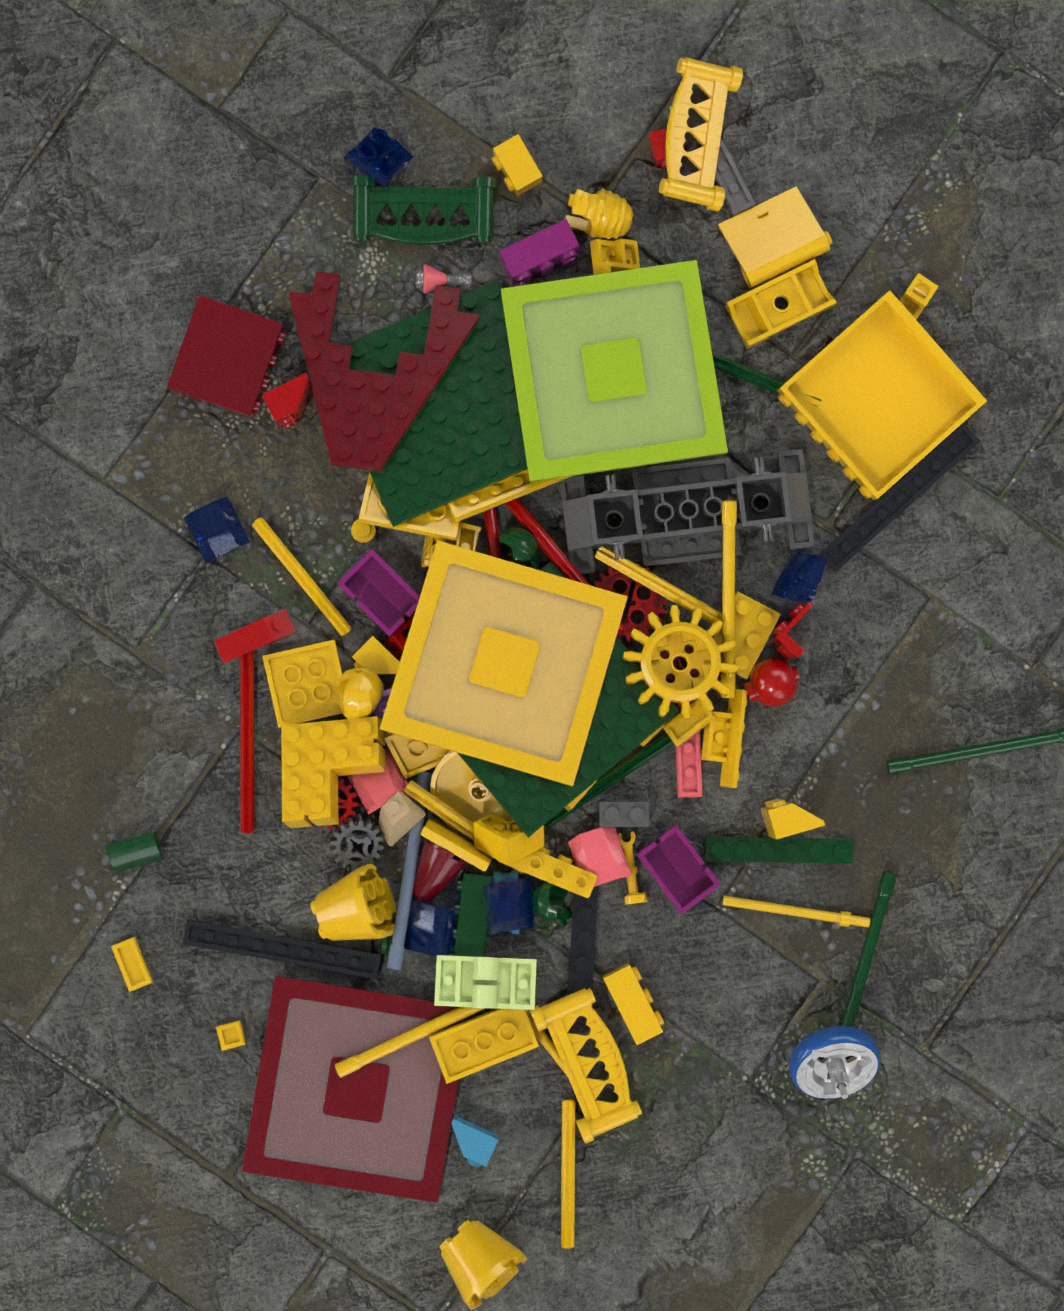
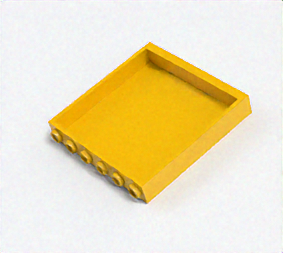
(882, 395)

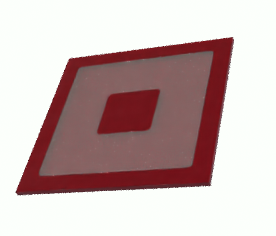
(363, 1131)

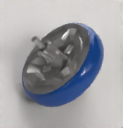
(845, 1075)

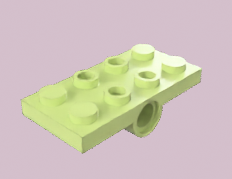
(485, 982)

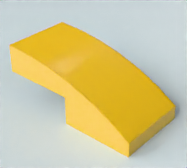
(918, 295)

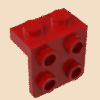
(786, 645)

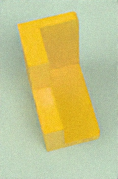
(505, 839)

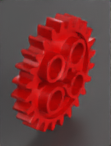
(653, 604)

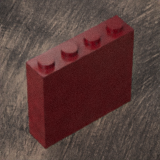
(227, 357)

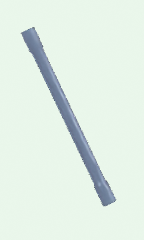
(397, 948)

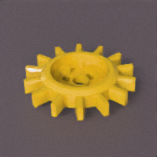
(673, 639)

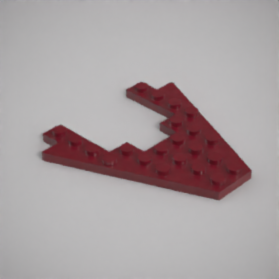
(369, 411)

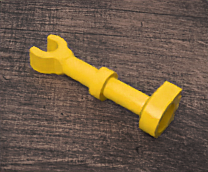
(633, 896)

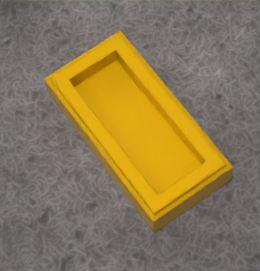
(681, 730)
(132, 964)

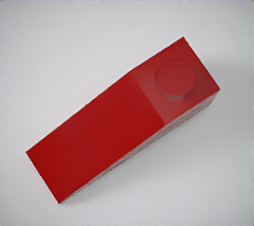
(255, 636)

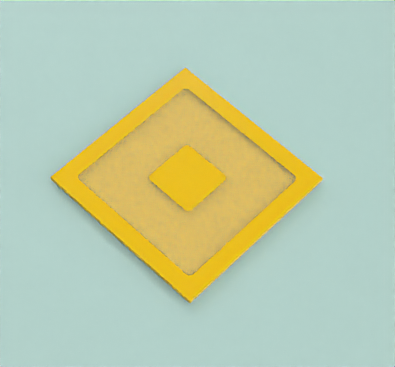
(504, 663)

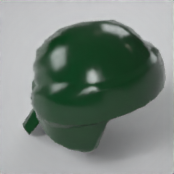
(520, 545)
(549, 902)

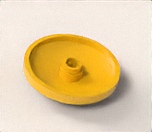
(463, 791)

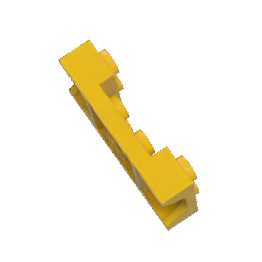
(758, 316)

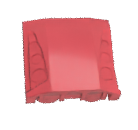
(378, 788)
(600, 854)

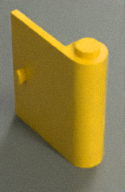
(775, 237)

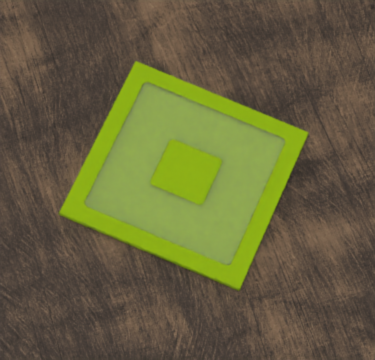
(613, 371)

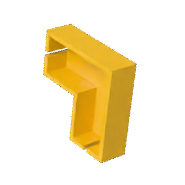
(315, 758)

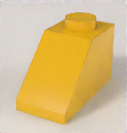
(376, 658)

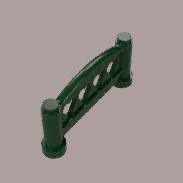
(371, 200)

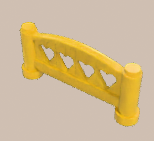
(715, 83)
(598, 1115)

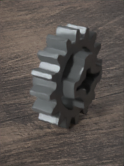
(360, 833)

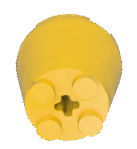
(356, 907)
(480, 1261)

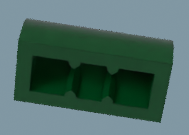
(135, 852)

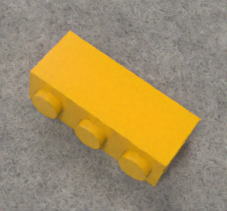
(634, 1003)

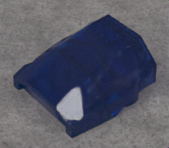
(379, 156)
(216, 529)
(800, 577)
(509, 906)
(429, 929)

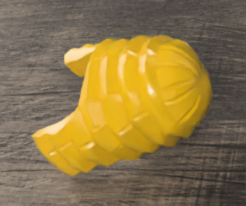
(607, 214)

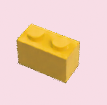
(517, 165)

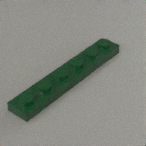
(778, 850)

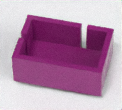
(539, 253)
(381, 592)
(678, 869)

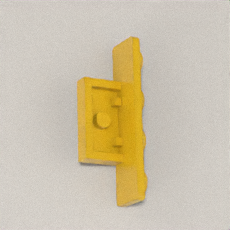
(724, 739)
(557, 872)

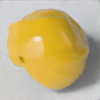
(359, 692)

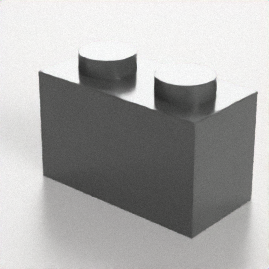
(623, 814)

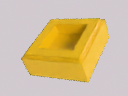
(231, 1035)

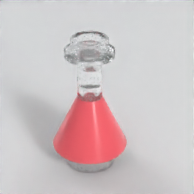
(430, 277)

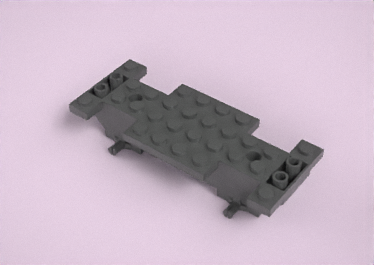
(679, 510)

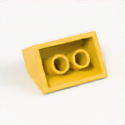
(787, 819)

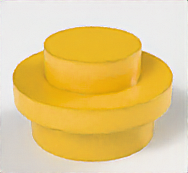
(363, 532)

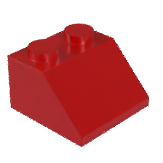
(289, 401)

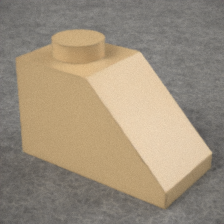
(399, 816)

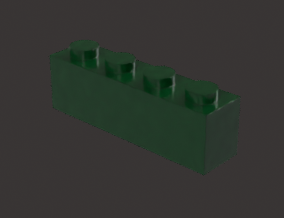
(472, 915)

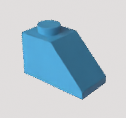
(475, 1142)

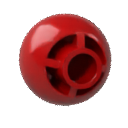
(772, 682)

